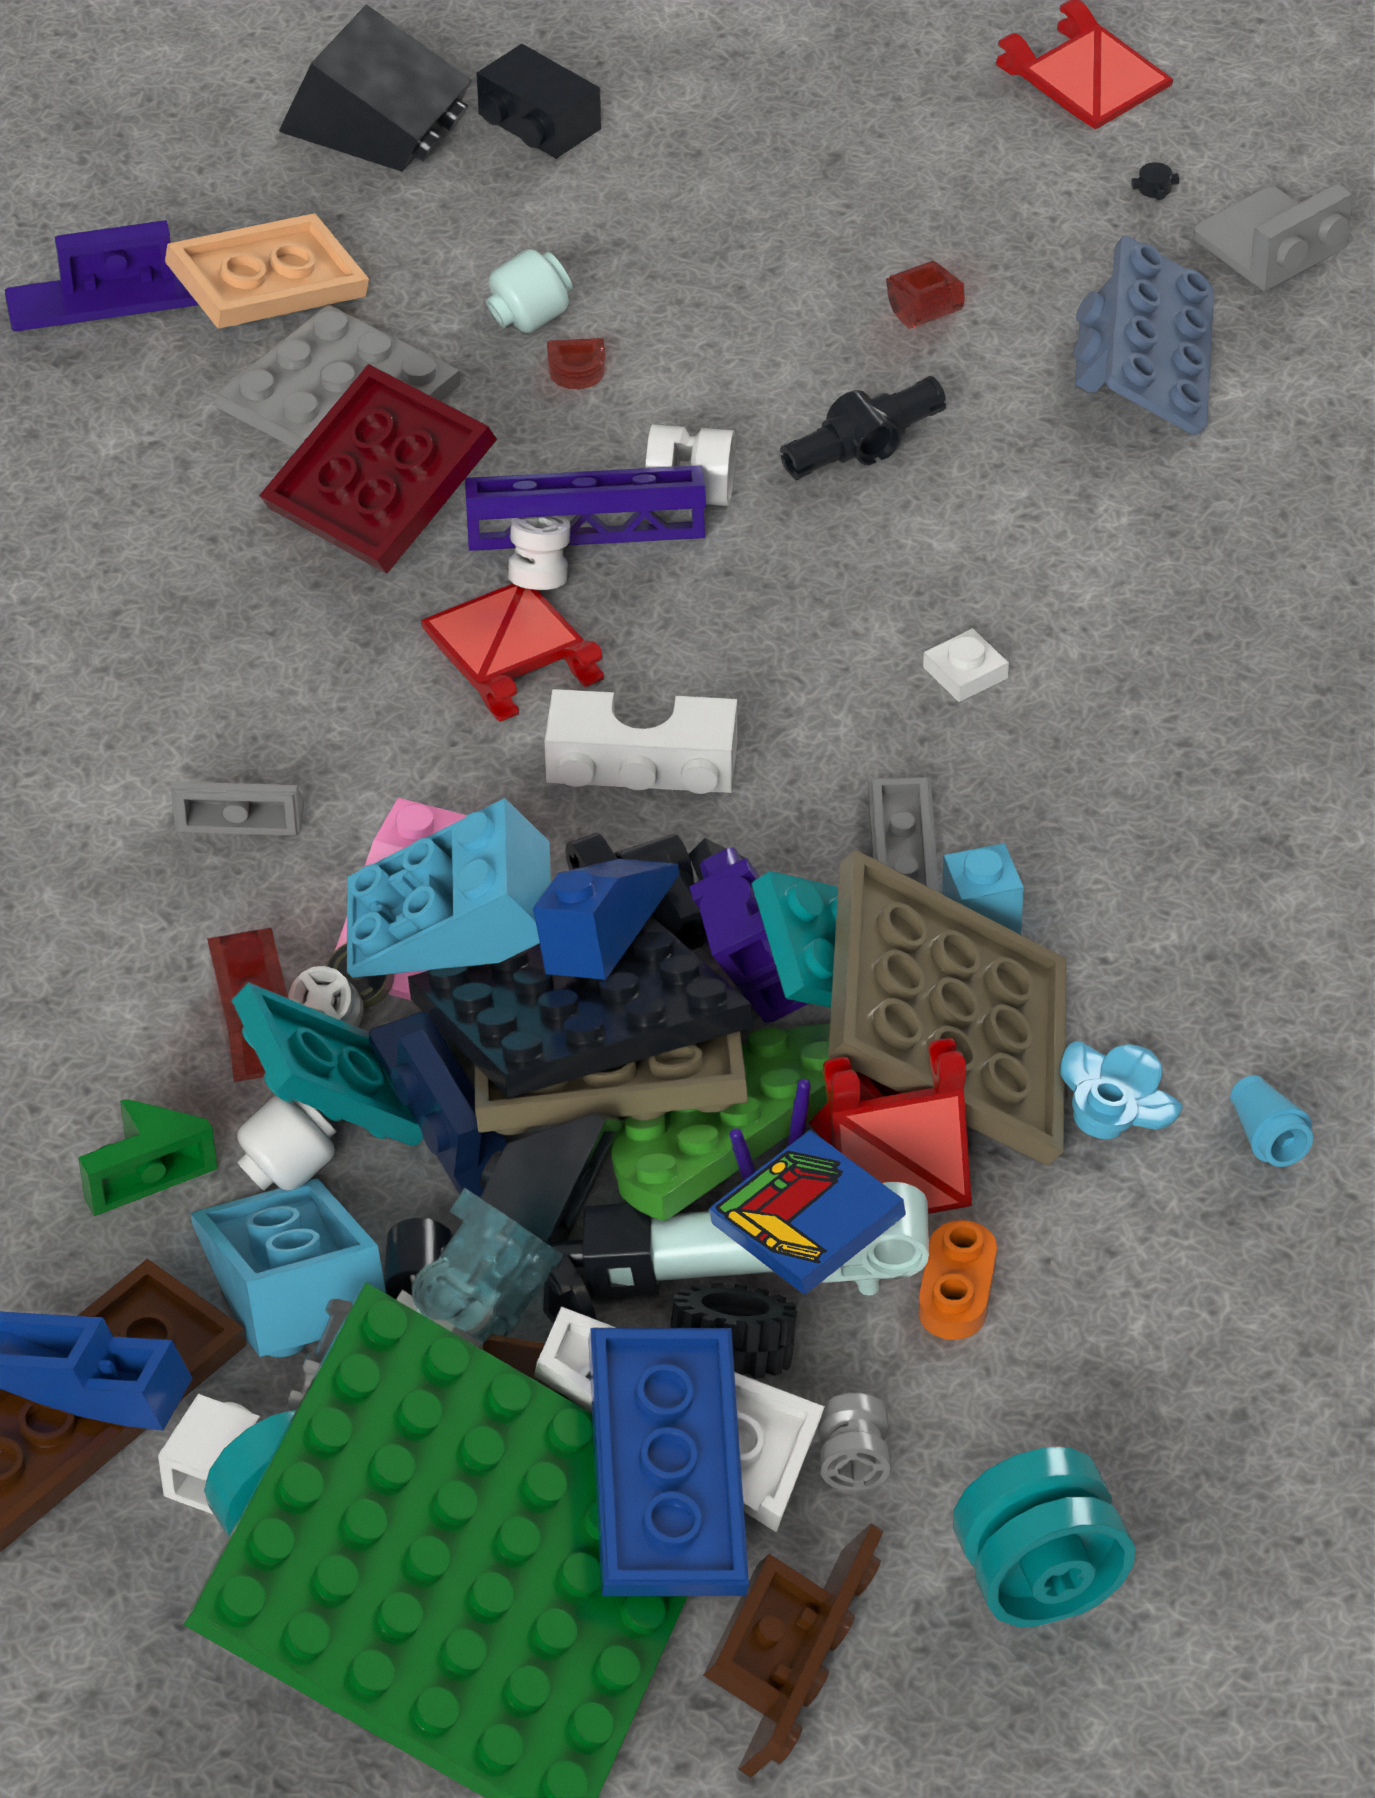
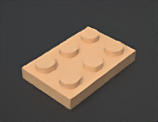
(266, 270)

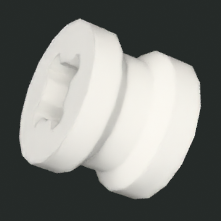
(320, 986)

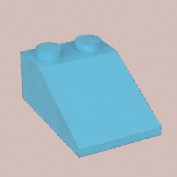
(284, 1261)

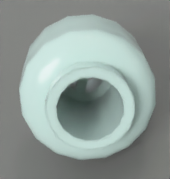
(528, 291)

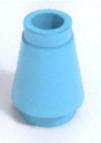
(1271, 1122)

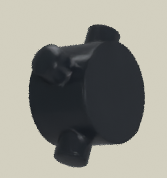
(1155, 180)

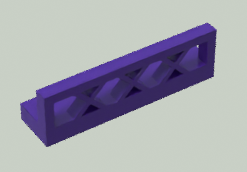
(590, 494)

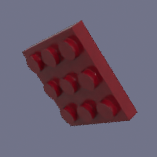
(378, 468)

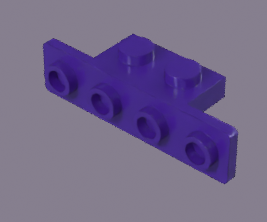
(102, 278)

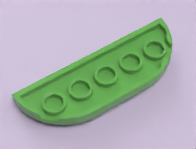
(688, 1152)

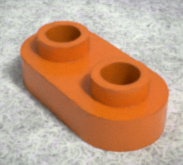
(960, 1274)

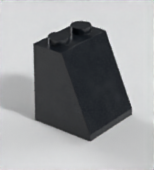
(377, 95)

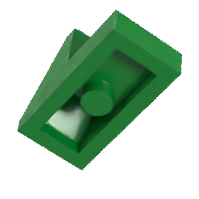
(157, 1153)

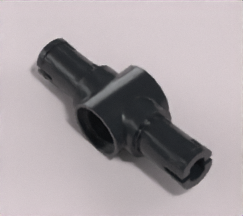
(863, 427)

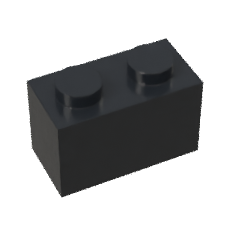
(538, 101)

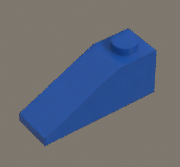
(596, 913)

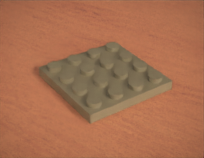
(935, 970)
(691, 1077)

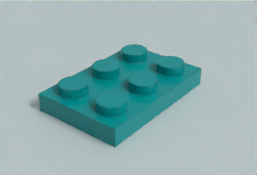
(801, 933)
(323, 1064)

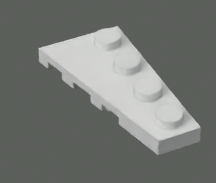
(772, 1423)

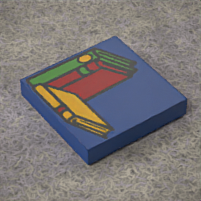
(807, 1212)

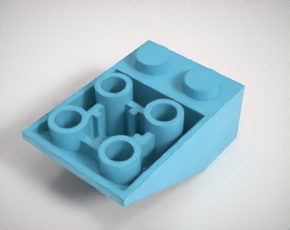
(450, 897)

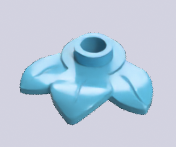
(1116, 1089)

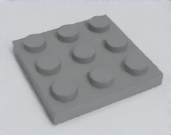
(313, 367)

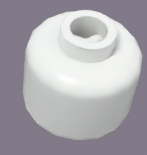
(285, 1144)

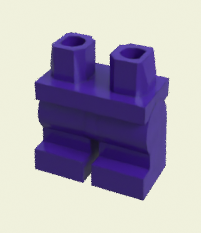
(738, 932)

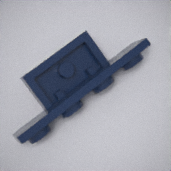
(437, 1096)

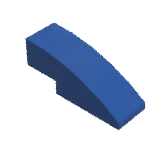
(88, 1372)

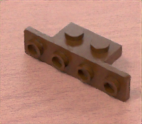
(781, 1638)

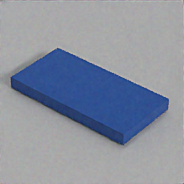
(667, 1462)

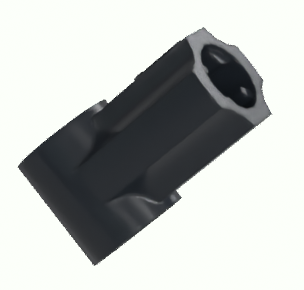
(677, 909)

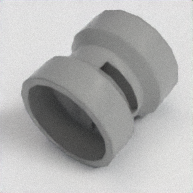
(857, 1451)

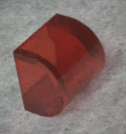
(924, 294)

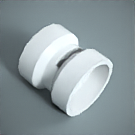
(539, 552)

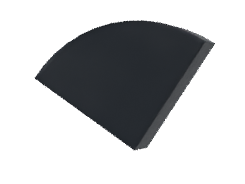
(566, 1290)

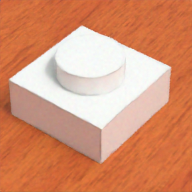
(965, 665)

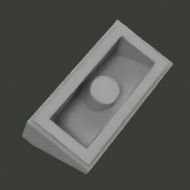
(237, 808)

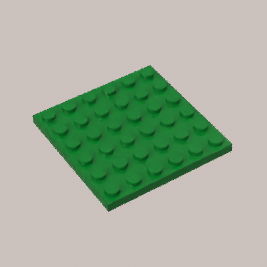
(439, 1564)

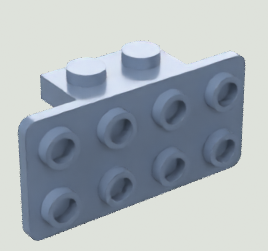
(1149, 336)

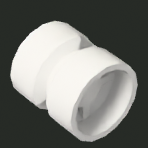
(710, 448)

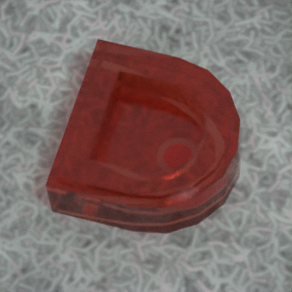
(576, 362)

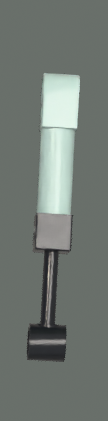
(632, 1252)

